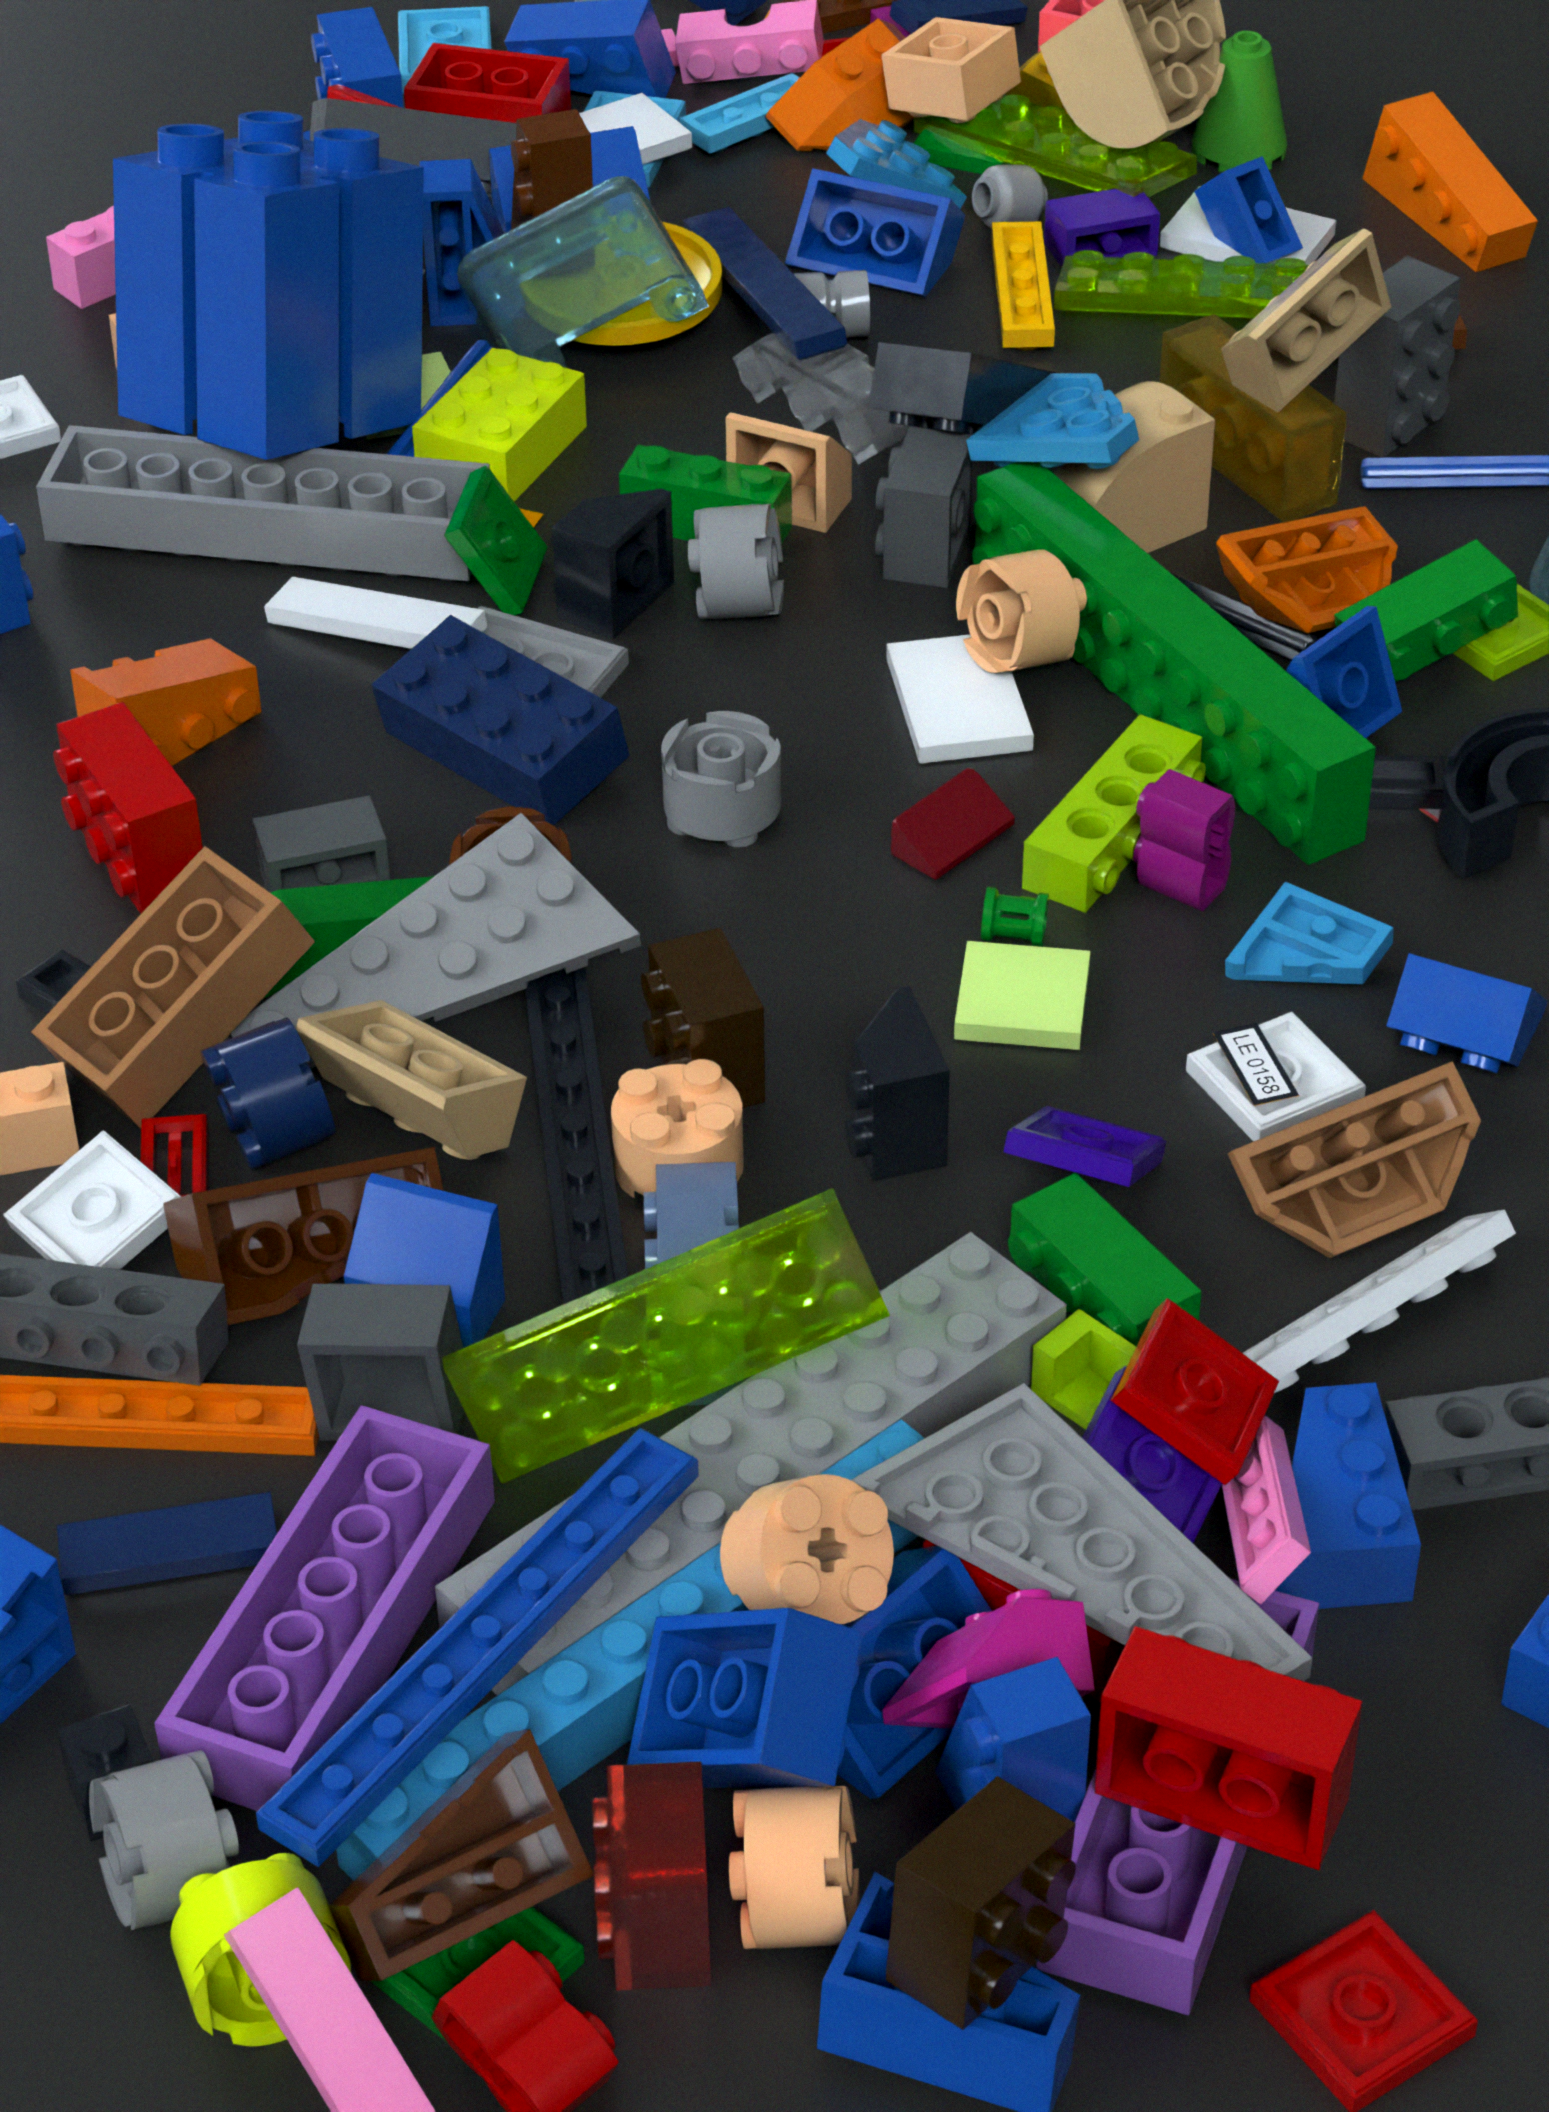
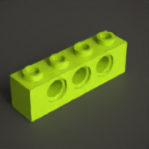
(1096, 825)

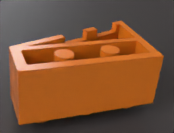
(178, 697)

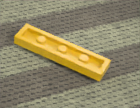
(1022, 285)

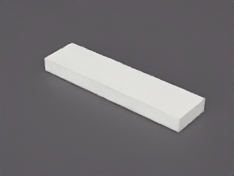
(362, 612)

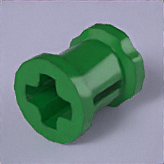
(998, 904)

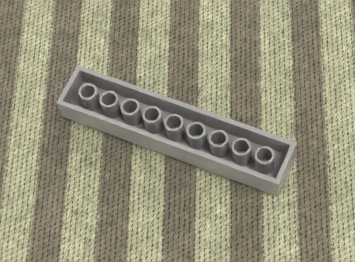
(951, 1344)

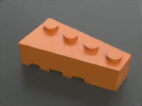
(1447, 184)

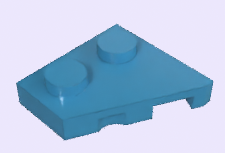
(1309, 941)

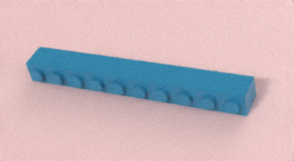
(587, 1695)

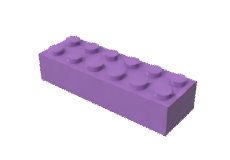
(330, 1603)
(1151, 1887)

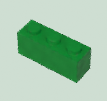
(706, 483)
(1441, 607)
(1095, 1258)

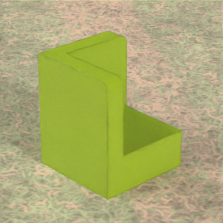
(1077, 1365)

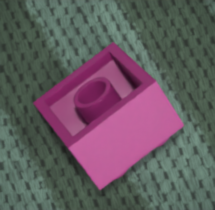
(989, 1645)

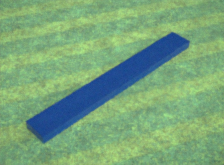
(475, 1648)

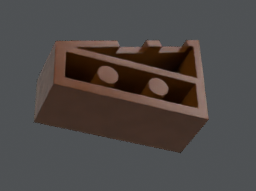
(549, 163)
(464, 1864)

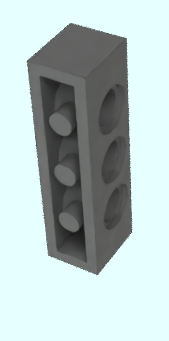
(110, 1319)
(1472, 1443)

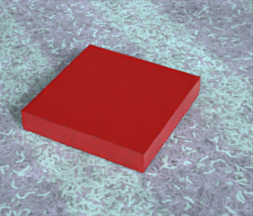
(1195, 1391)
(1363, 2011)

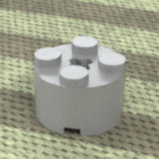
(737, 561)
(721, 778)
(159, 1834)

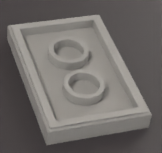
(571, 655)

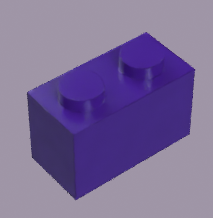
(1102, 223)

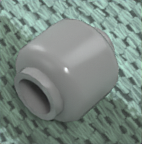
(1009, 194)

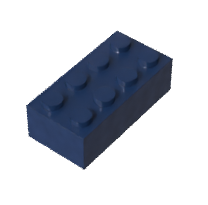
(501, 719)

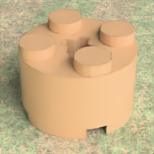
(1020, 611)
(674, 1119)
(810, 1548)
(794, 1866)

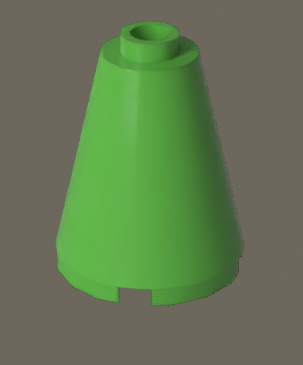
(1246, 111)

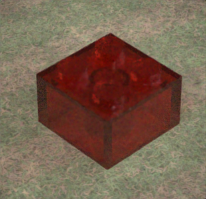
(652, 1876)

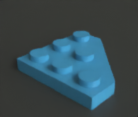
(884, 157)
(1058, 424)

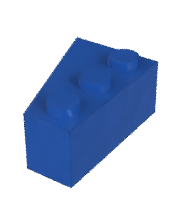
(1003, 2057)

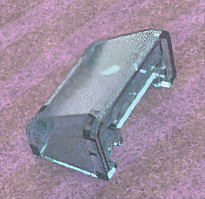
(577, 272)

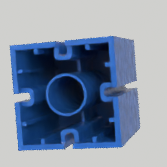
(268, 285)

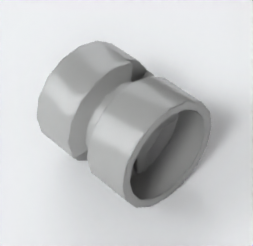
(844, 297)

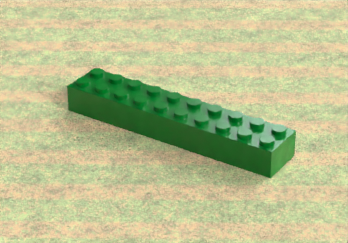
(1189, 667)

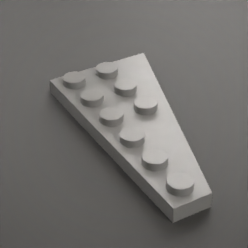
(464, 936)
(1051, 1514)

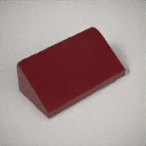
(949, 824)

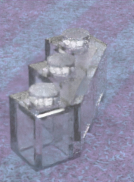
(822, 390)

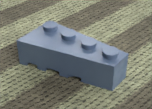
(688, 1210)

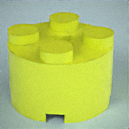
(210, 1970)

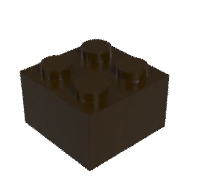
(705, 1010)
(980, 1902)

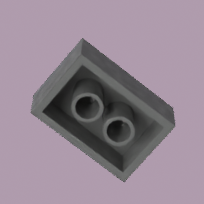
(1399, 368)

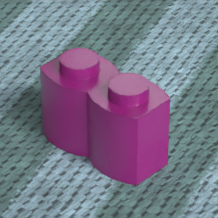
(1184, 839)

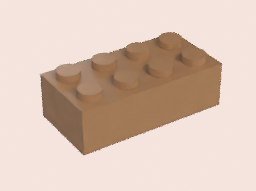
(173, 986)

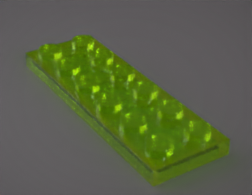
(1058, 148)
(1172, 286)
(666, 1336)

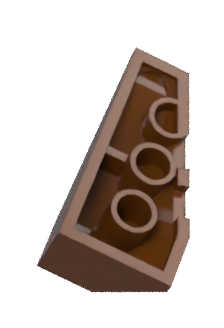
(280, 1232)

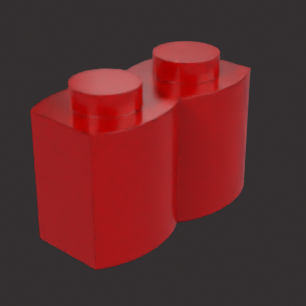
(524, 2034)

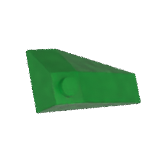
(338, 913)

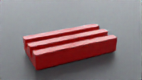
(175, 1127)

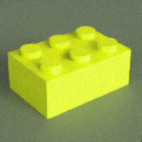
(506, 415)

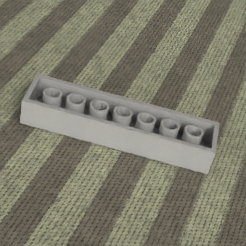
(222, 503)

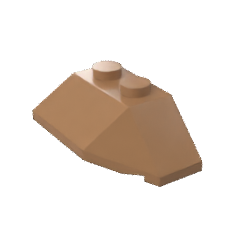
(1363, 1163)

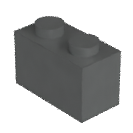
(322, 845)

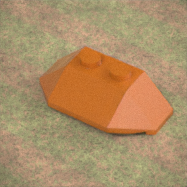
(840, 91)
(1309, 566)

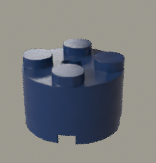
(269, 1092)

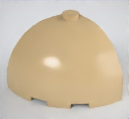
(1138, 67)
(1162, 480)

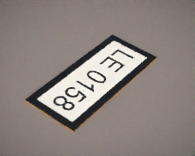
(1255, 1064)

